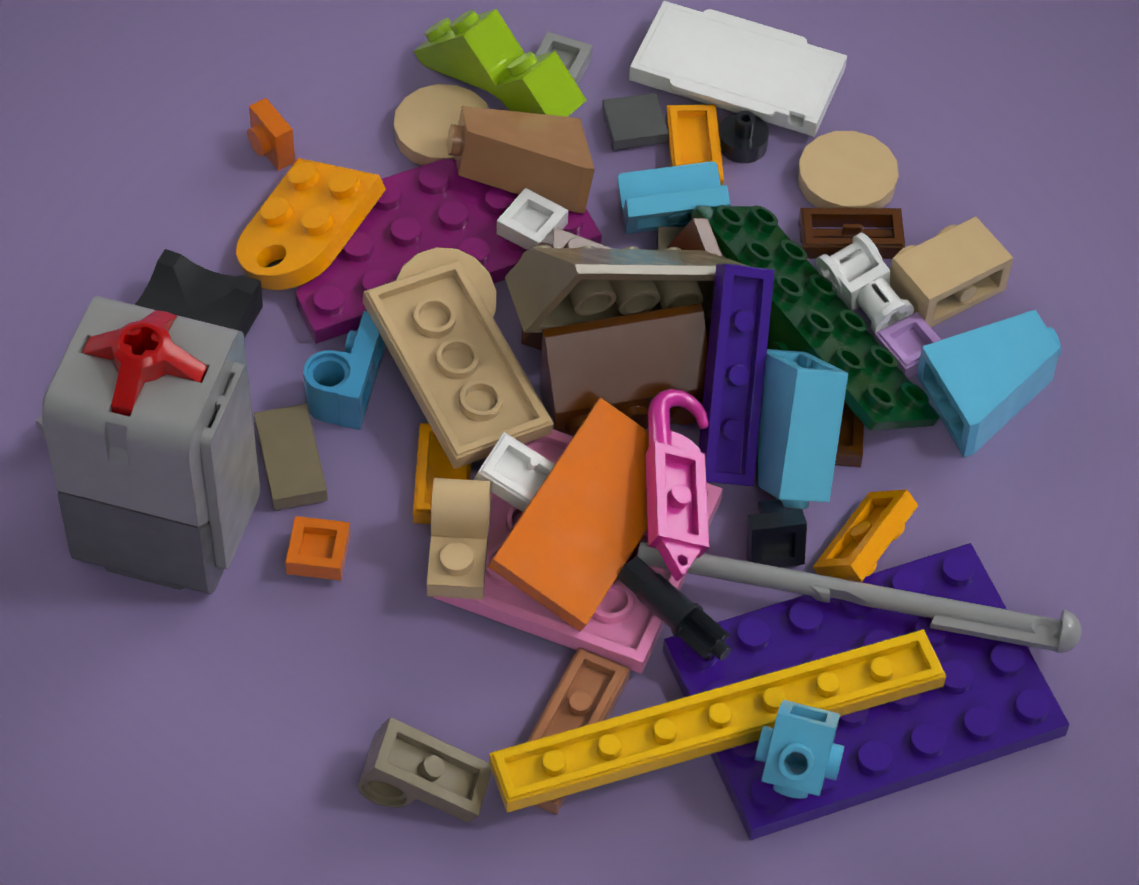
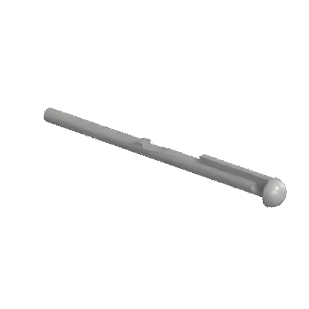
(947, 614)

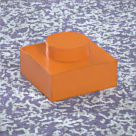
(271, 134)
(318, 548)

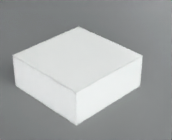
(530, 219)

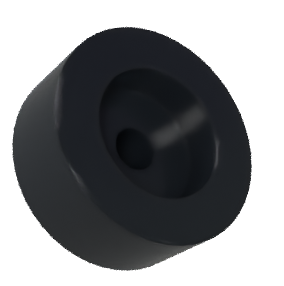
(743, 137)

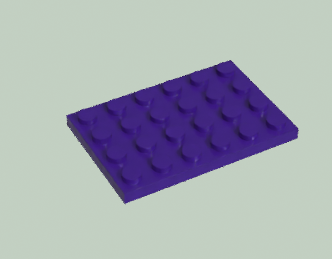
(986, 710)

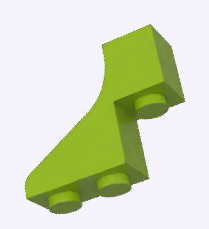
(488, 56)

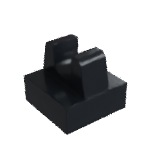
(776, 535)

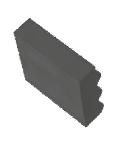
(635, 121)

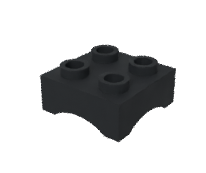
(201, 294)

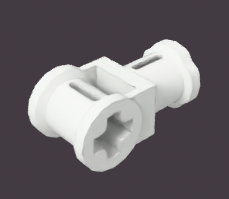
(864, 282)

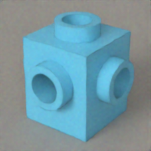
(802, 731)

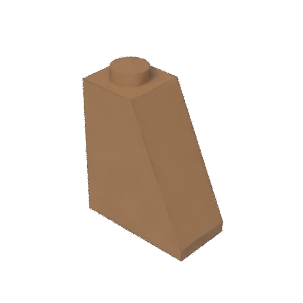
(524, 152)

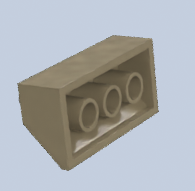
(594, 284)

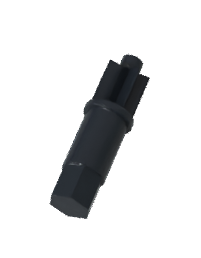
(676, 610)

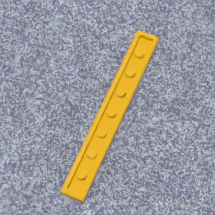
(711, 720)

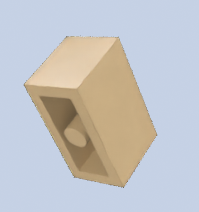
(951, 271)

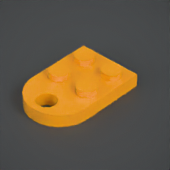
(306, 223)

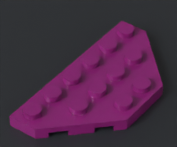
(415, 214)

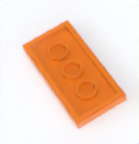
(581, 519)

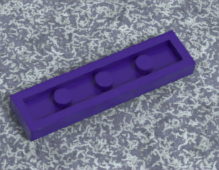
(735, 372)

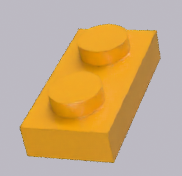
(866, 535)

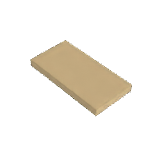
(456, 362)

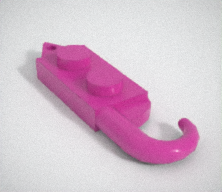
(676, 485)

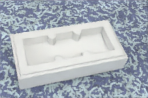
(514, 471)

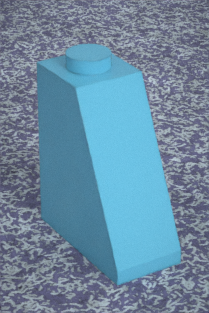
(988, 375)
(799, 427)

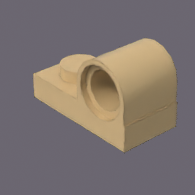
(458, 538)

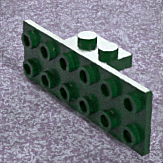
(816, 321)

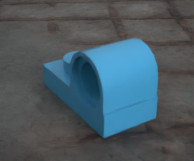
(342, 382)

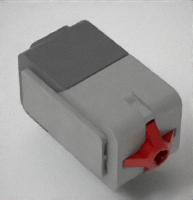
(153, 444)

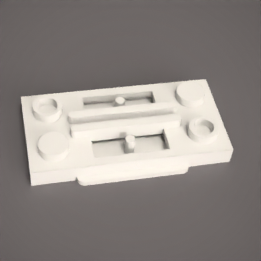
(739, 66)

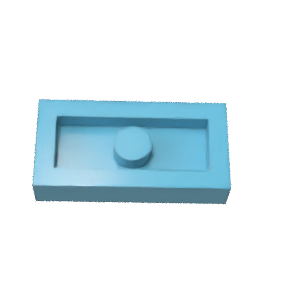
(668, 195)

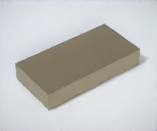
(290, 457)

